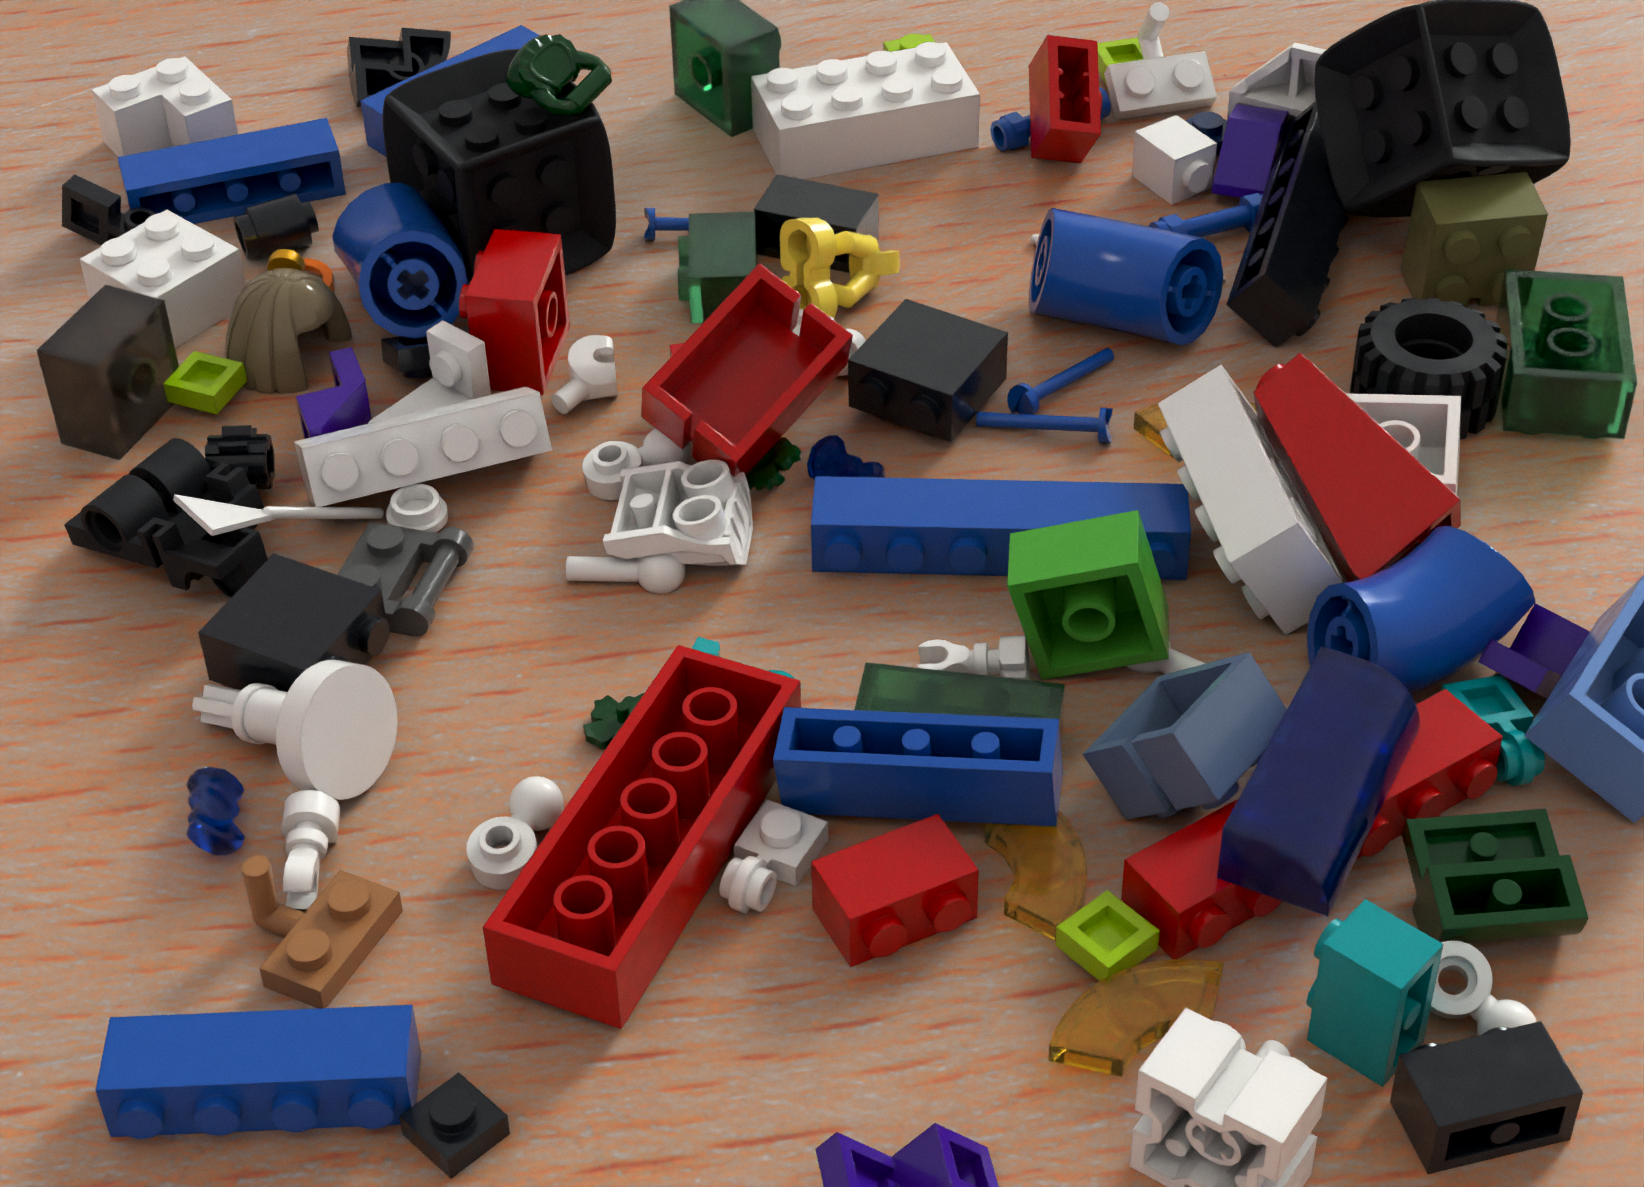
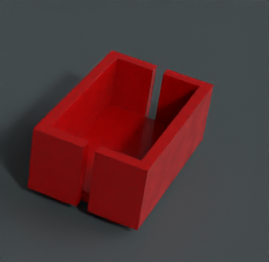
(746, 373)

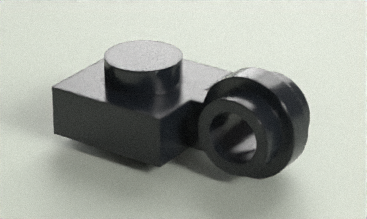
(97, 211)

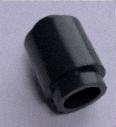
(275, 226)

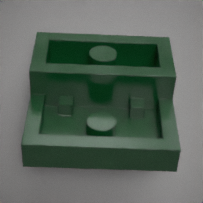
(1492, 878)

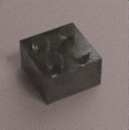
(109, 371)

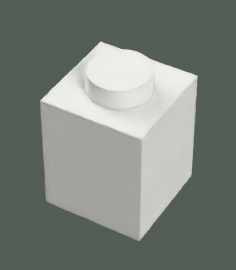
(1174, 159)

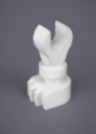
(1009, 661)
(308, 827)

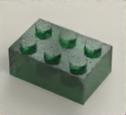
(1566, 354)

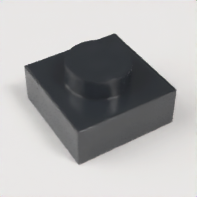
(407, 356)
(454, 1125)

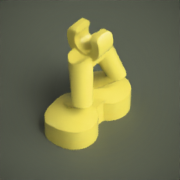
(810, 249)

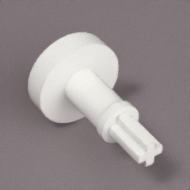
(328, 729)

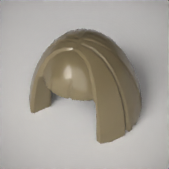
(267, 325)

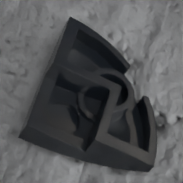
(383, 63)

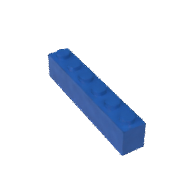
(968, 522)

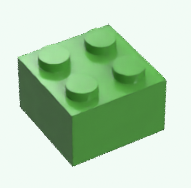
(1088, 595)

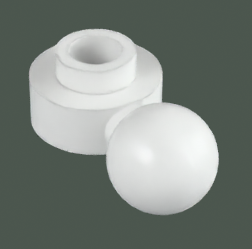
(606, 461)
(533, 807)
(1476, 998)

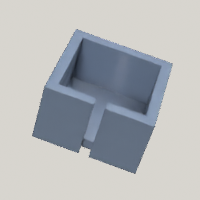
(1188, 738)

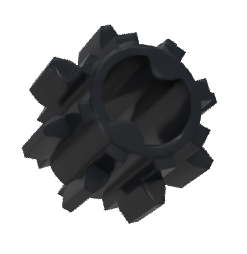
(245, 449)

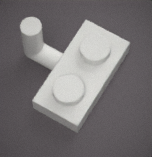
(1157, 81)

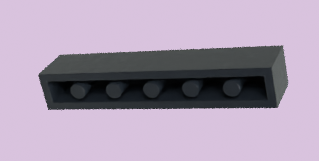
(1291, 238)

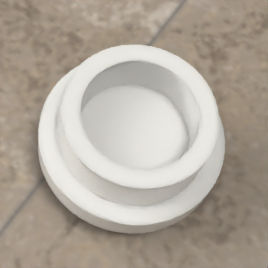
(417, 508)

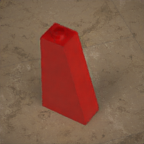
(1349, 471)

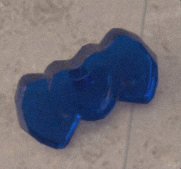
(831, 459)
(213, 810)

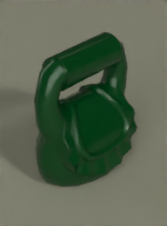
(548, 66)

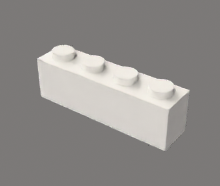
(422, 446)

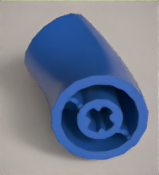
(400, 259)
(1125, 277)
(1425, 611)

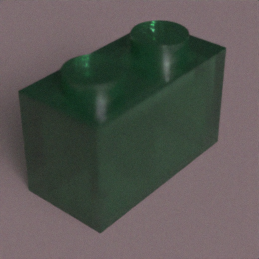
(715, 259)

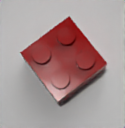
(518, 307)

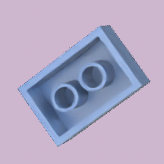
(1597, 708)

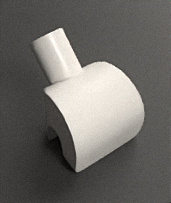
(590, 373)

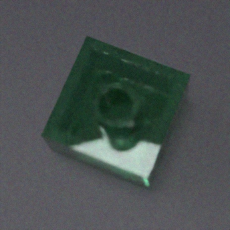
(715, 55)

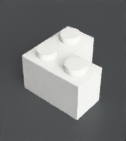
(162, 109)

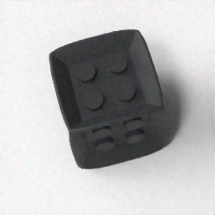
(1440, 98)
(501, 160)

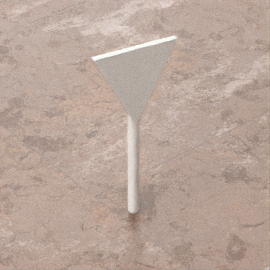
(224, 517)

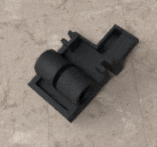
(145, 525)

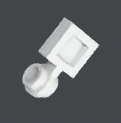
(771, 848)

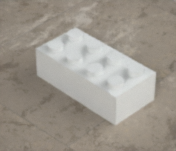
(865, 111)
(1247, 500)

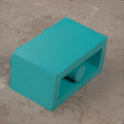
(1372, 990)

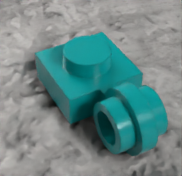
(1506, 713)

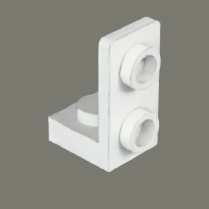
(457, 371)

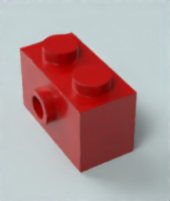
(1064, 99)

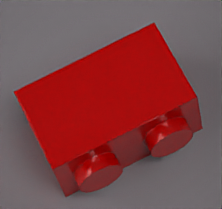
(894, 890)

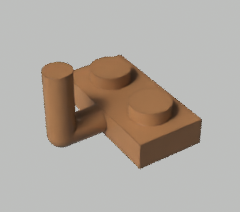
(325, 941)

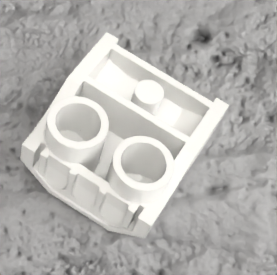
(684, 512)

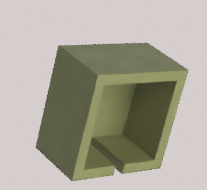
(1468, 235)

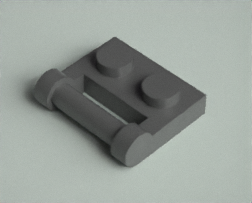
(389, 560)

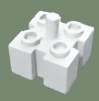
(1224, 1112)

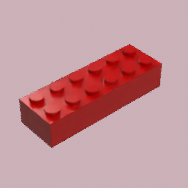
(641, 839)

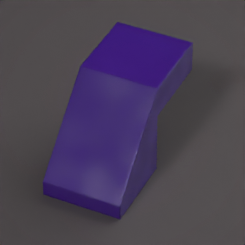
(1248, 150)
(338, 406)
(1538, 652)
(930, 1160)

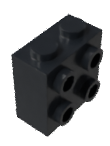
(927, 369)
(288, 622)

